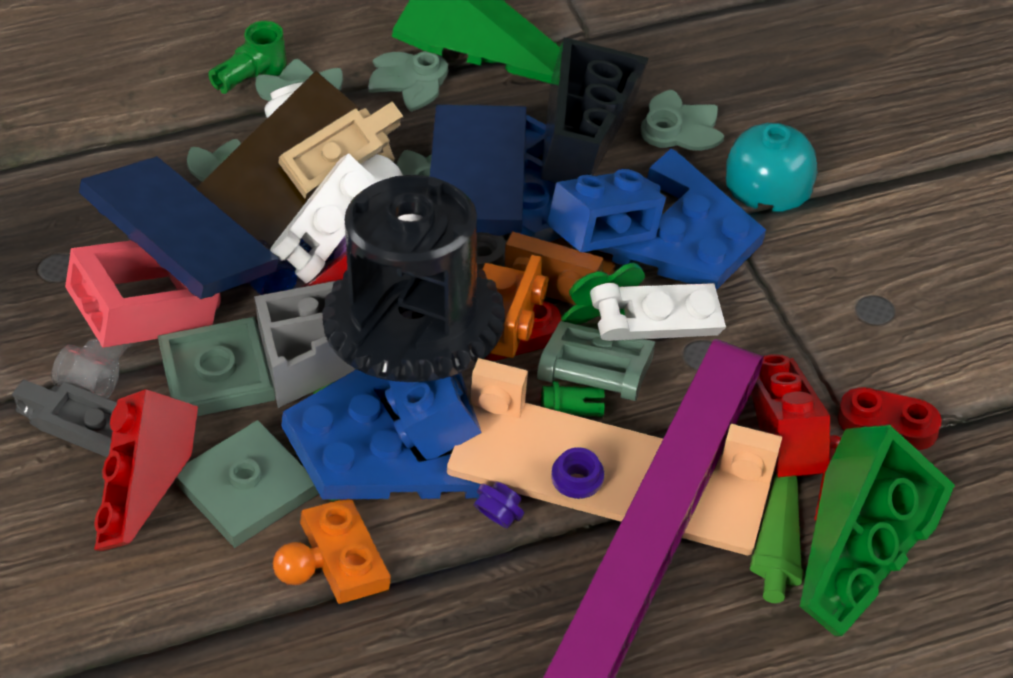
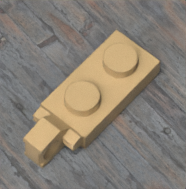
(354, 133)

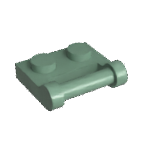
(582, 357)

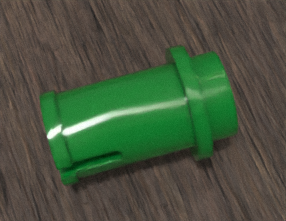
(571, 400)

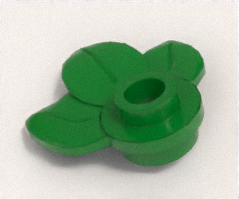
(583, 310)

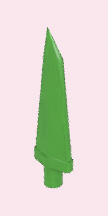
(778, 544)

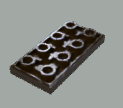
(250, 180)

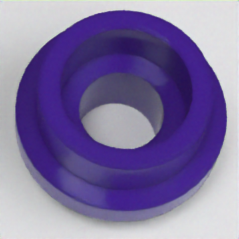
(581, 462)
(499, 504)

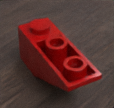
(792, 410)
(145, 456)

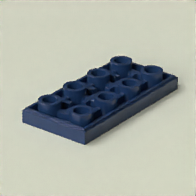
(485, 158)
(178, 227)

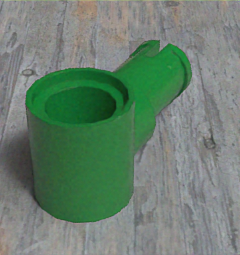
(259, 55)

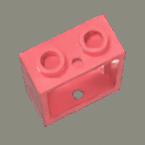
(132, 319)

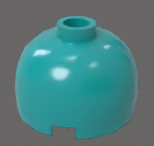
(771, 167)

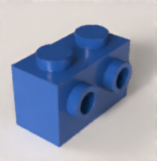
(606, 210)
(433, 414)

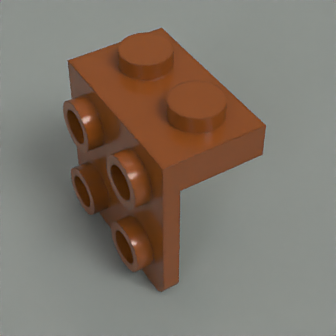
(559, 262)

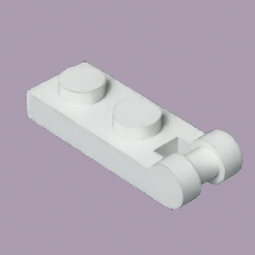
(322, 219)
(657, 311)

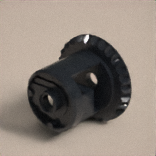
(416, 268)

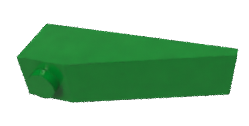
(483, 30)
(870, 514)

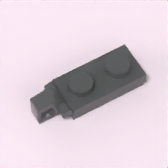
(68, 414)

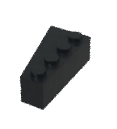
(587, 106)

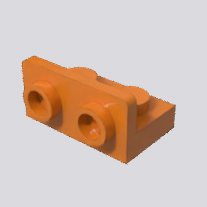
(520, 294)

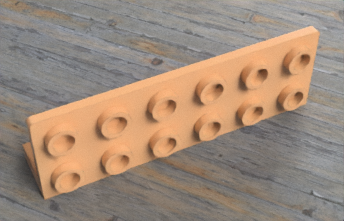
(526, 439)

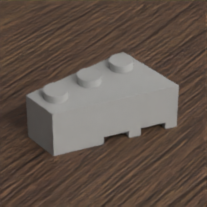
(296, 342)

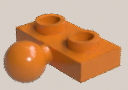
(338, 547)

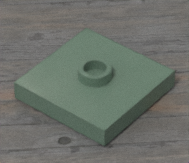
(217, 366)
(246, 483)

